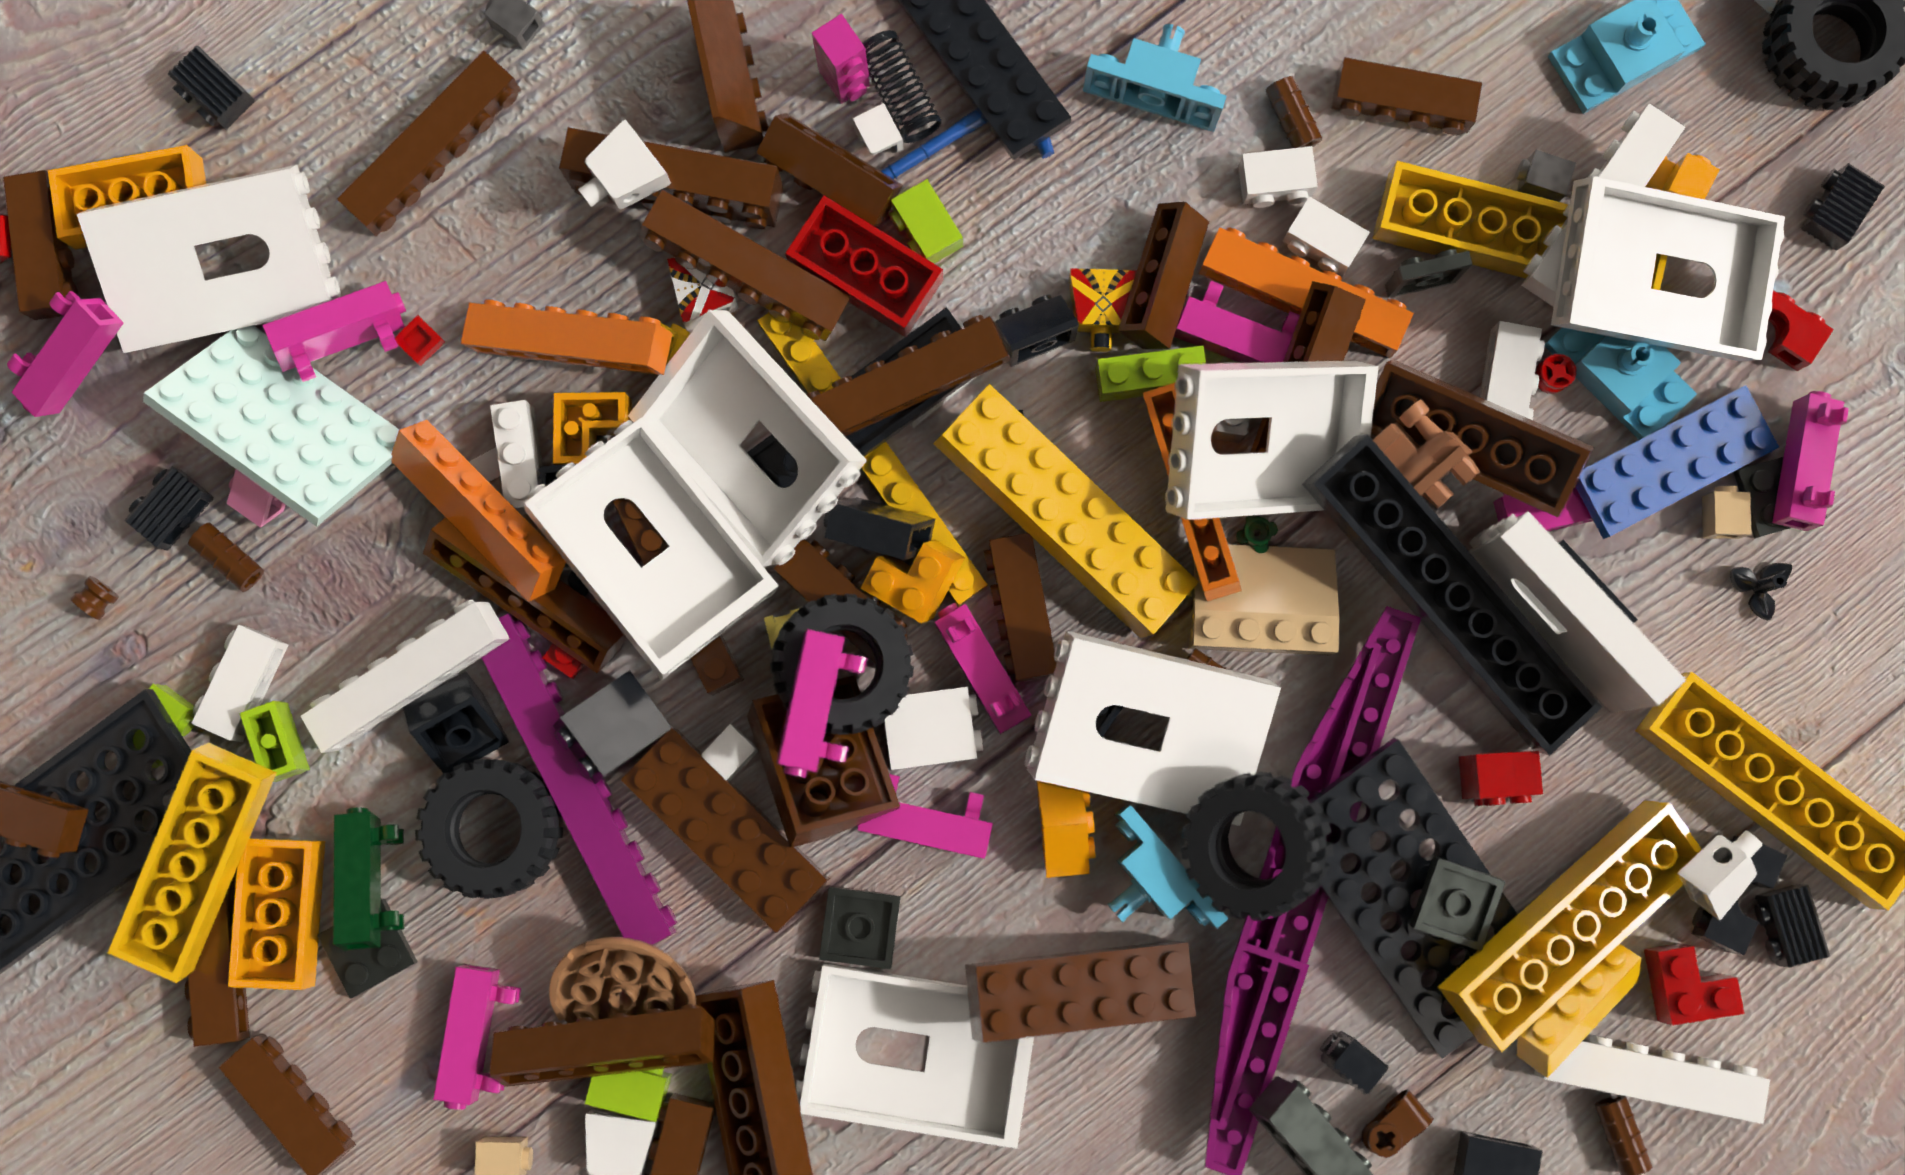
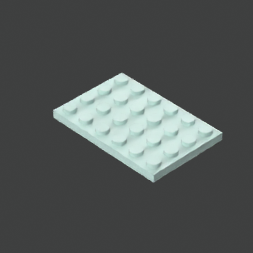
(289, 436)

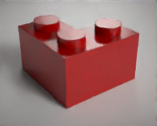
(1500, 775)
(1682, 994)

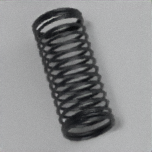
(919, 120)

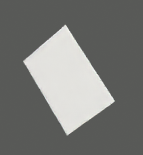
(487, 465)

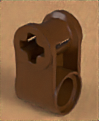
(1400, 1121)

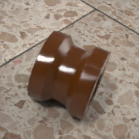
(94, 598)

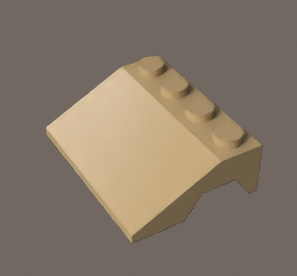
(1283, 605)

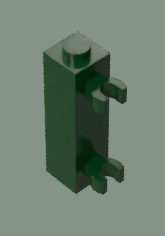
(358, 880)

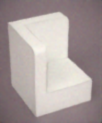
(877, 130)
(729, 752)

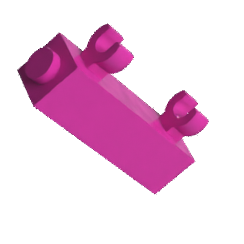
(335, 327)
(1232, 334)
(66, 356)
(1809, 461)
(981, 667)
(811, 702)
(935, 828)
(467, 1035)

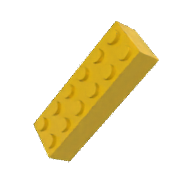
(192, 862)

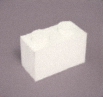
(1277, 176)
(1325, 237)

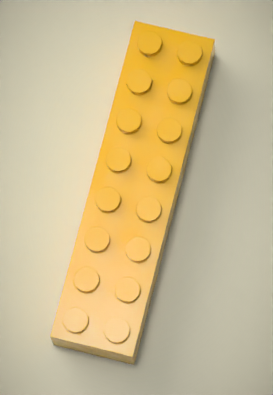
(1448, 212)
(1066, 512)
(1780, 790)
(1571, 925)

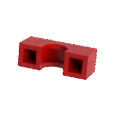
(1798, 332)

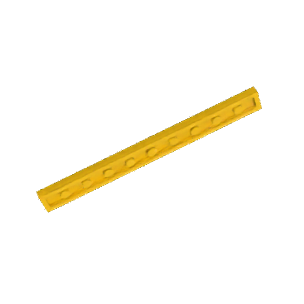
(882, 464)

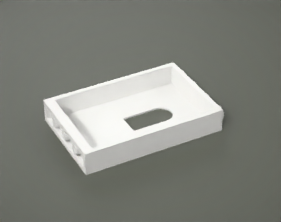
(1611, 262)
(154, 274)
(708, 406)
(1311, 417)
(685, 592)
(1575, 615)
(1211, 731)
(967, 1085)

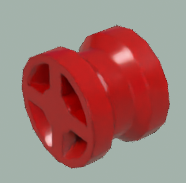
(1561, 368)

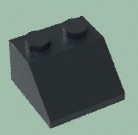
(1037, 328)
(455, 724)

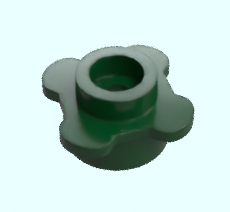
(1266, 528)

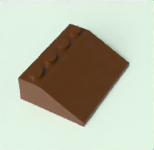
(727, 74)
(838, 792)

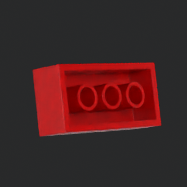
(866, 264)

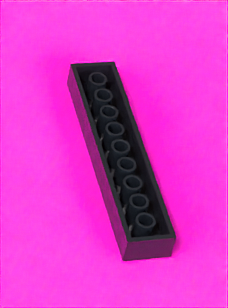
(1452, 594)

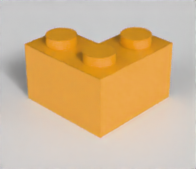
(1688, 177)
(581, 418)
(915, 588)
(1065, 829)

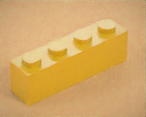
(1578, 1011)

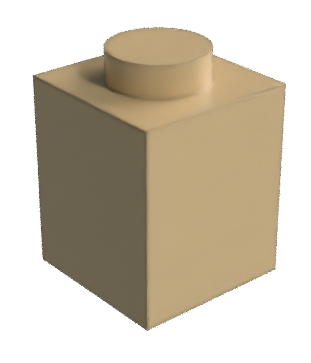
(1726, 513)
(503, 1156)

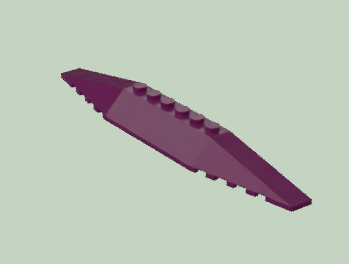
(1275, 952)

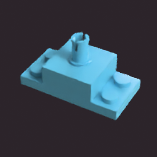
(1625, 50)
(1157, 81)
(1627, 377)
(1157, 876)

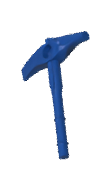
(961, 128)

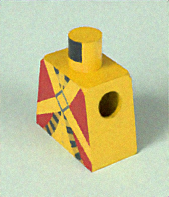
(1099, 302)

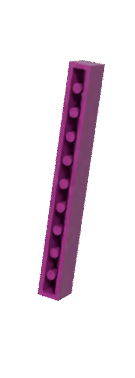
(581, 802)

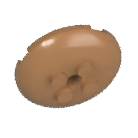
(617, 977)

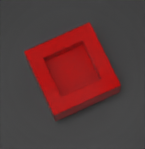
(419, 340)
(563, 661)

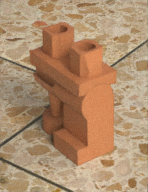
(1431, 462)

